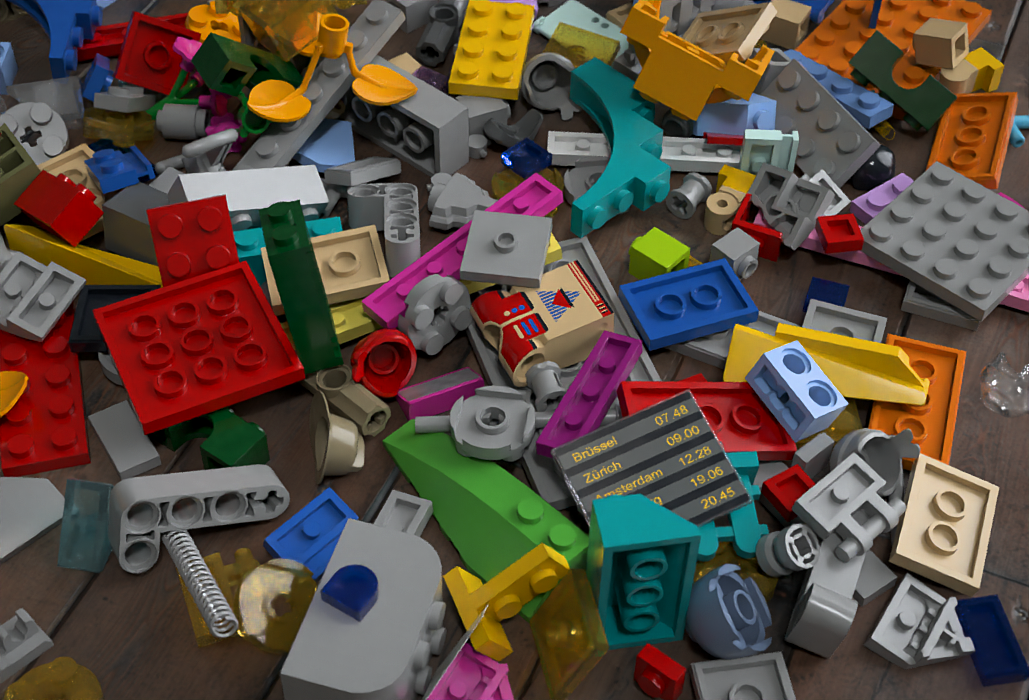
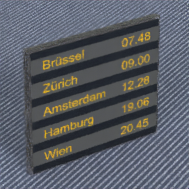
(659, 453)

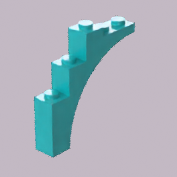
(635, 144)

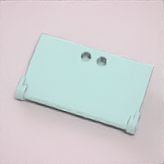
(582, 17)

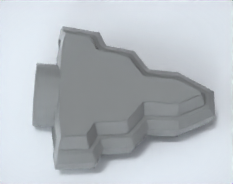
(455, 203)

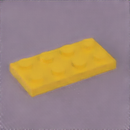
(492, 49)

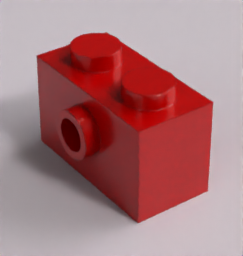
(60, 206)

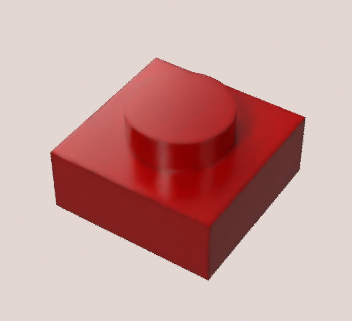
(839, 233)
(785, 489)
(659, 674)

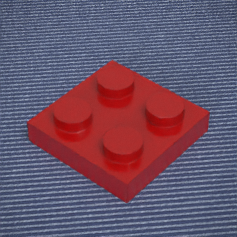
(148, 53)
(192, 238)

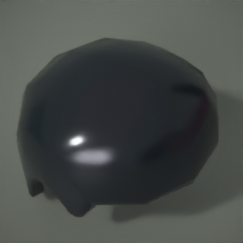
(876, 170)

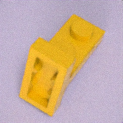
(505, 594)

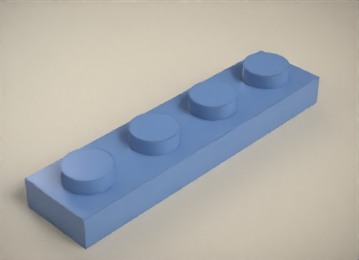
(862, 104)

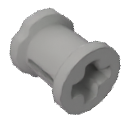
(683, 201)
(546, 383)

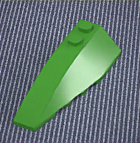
(483, 507)

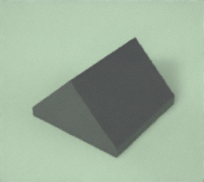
(127, 222)

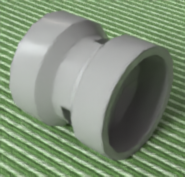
(788, 550)

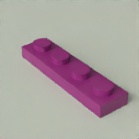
(591, 391)

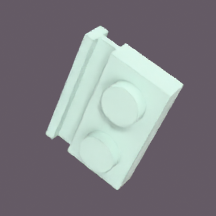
(768, 147)

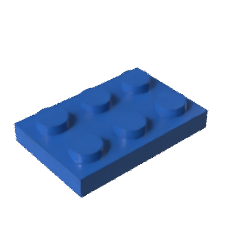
(687, 304)

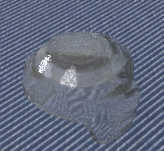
(1004, 389)

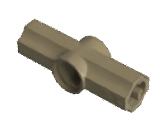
(349, 398)

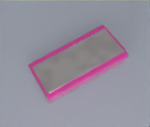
(438, 393)

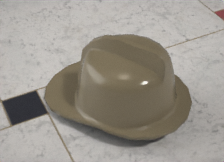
(334, 441)

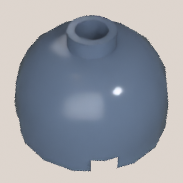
(728, 614)

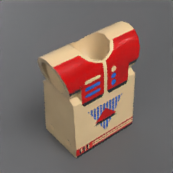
(544, 323)

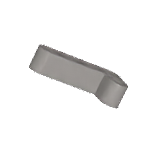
(391, 209)
(250, 492)
(825, 598)

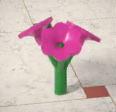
(187, 50)

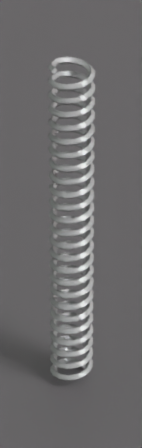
(193, 584)

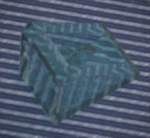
(85, 526)

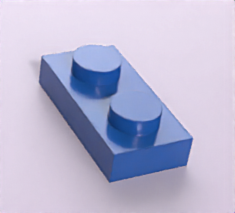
(98, 77)

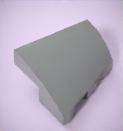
(789, 202)

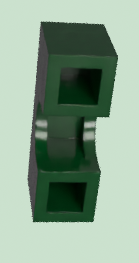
(232, 65)
(921, 105)
(228, 441)

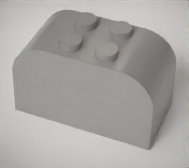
(395, 641)

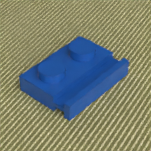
(116, 170)
(312, 533)

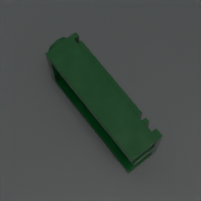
(300, 285)

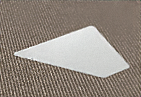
(449, 659)

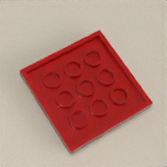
(197, 346)

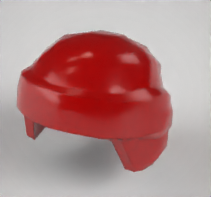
(384, 362)

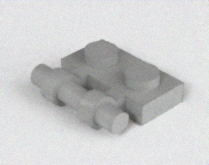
(842, 494)

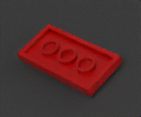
(730, 408)

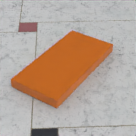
(976, 136)
(935, 421)

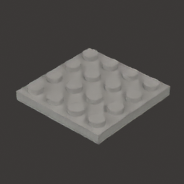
(953, 240)

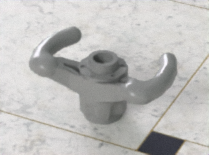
(203, 154)

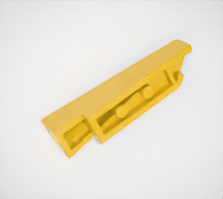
(90, 263)
(852, 364)

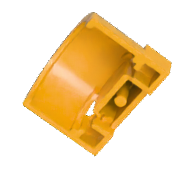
(680, 71)

